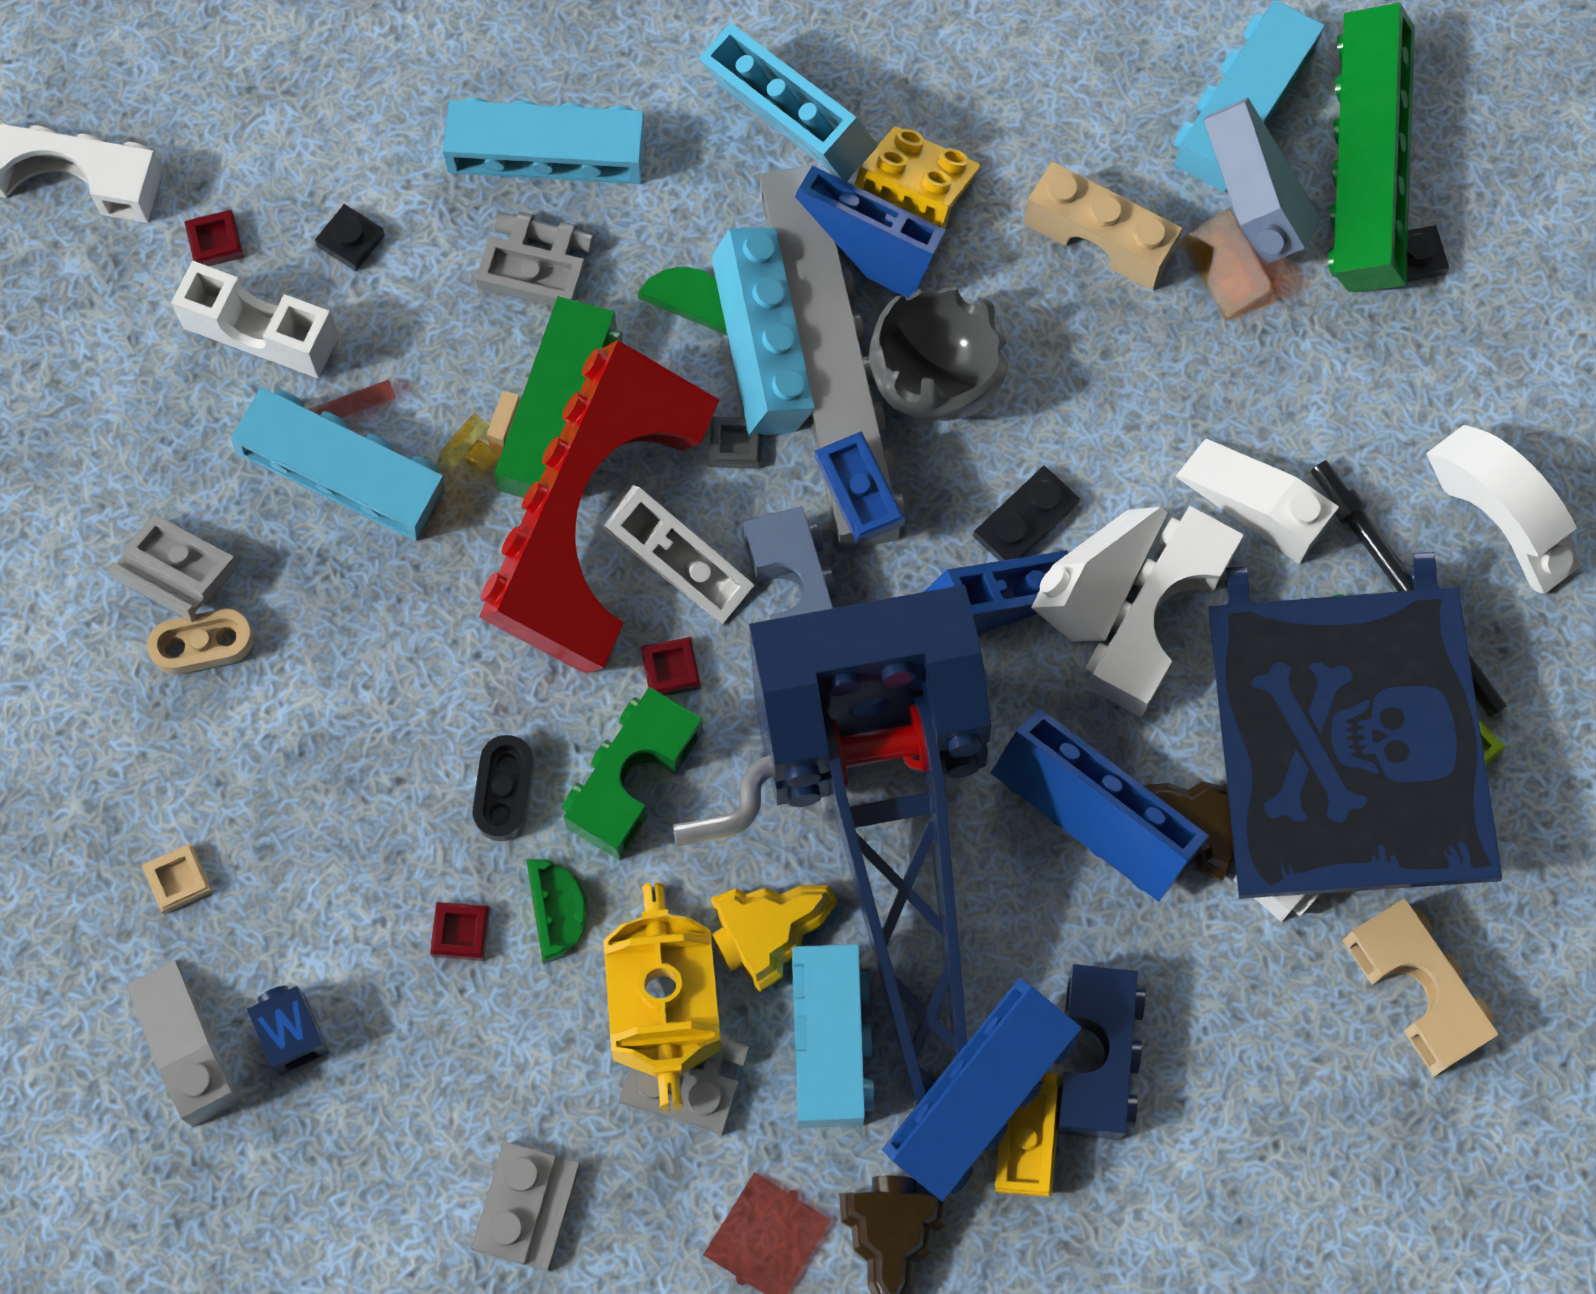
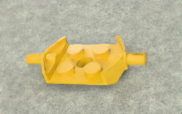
(670, 1032)

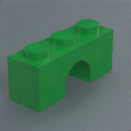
(651, 732)

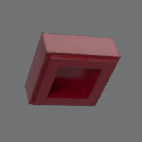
(214, 238)
(671, 666)
(460, 931)

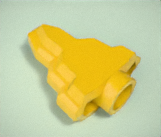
(766, 926)

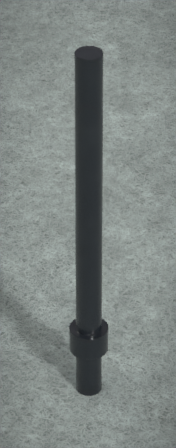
(1352, 511)

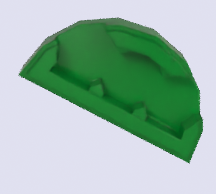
(688, 294)
(558, 908)

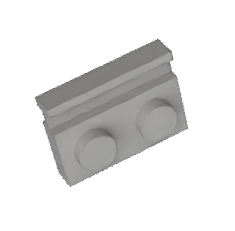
(173, 567)
(526, 1206)

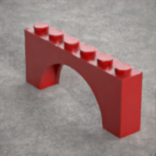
(541, 584)

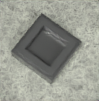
(731, 444)

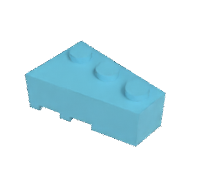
(830, 1036)

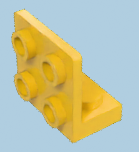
(917, 175)

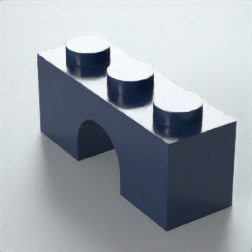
(1106, 1005)

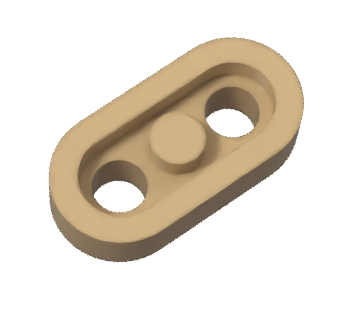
(200, 641)

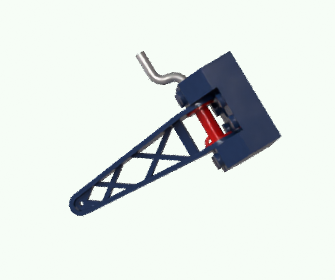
(861, 692)

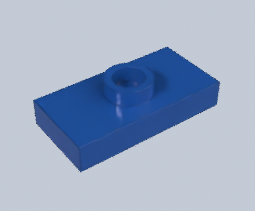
(859, 487)

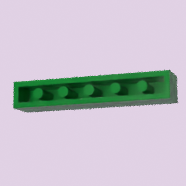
(1373, 149)

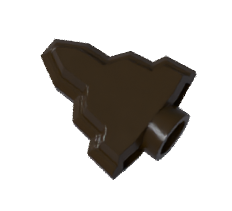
(1208, 809)
(892, 1230)

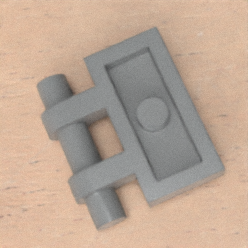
(530, 271)
(704, 1092)

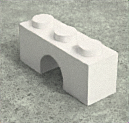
(286, 334)

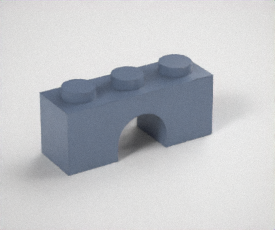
(786, 549)

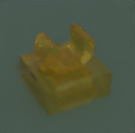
(468, 447)

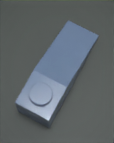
(1260, 183)

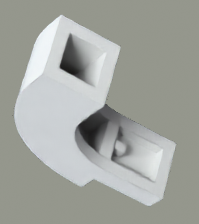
(1515, 497)

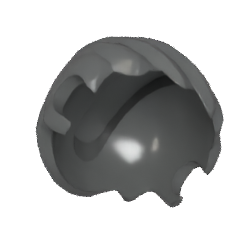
(937, 355)

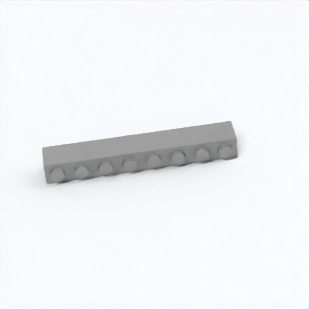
(827, 336)

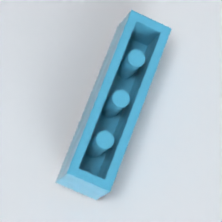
(1263, 71)
(788, 102)
(544, 141)
(762, 331)
(338, 462)

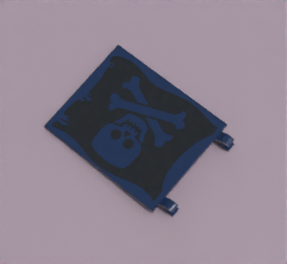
(1352, 740)

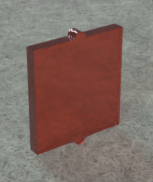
(766, 1237)

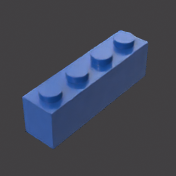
(1098, 804)
(982, 1090)

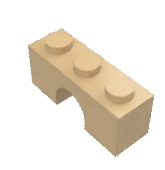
(1131, 236)
(1403, 944)

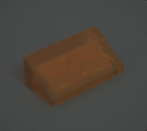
(1228, 265)

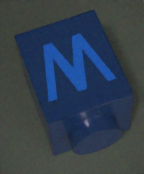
(287, 1029)

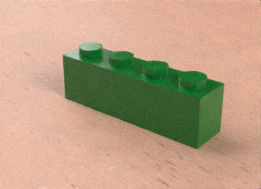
(555, 377)

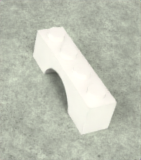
(119, 176)
(1134, 661)

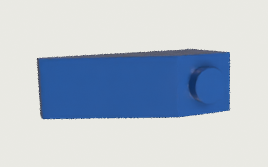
(875, 234)
(1000, 589)

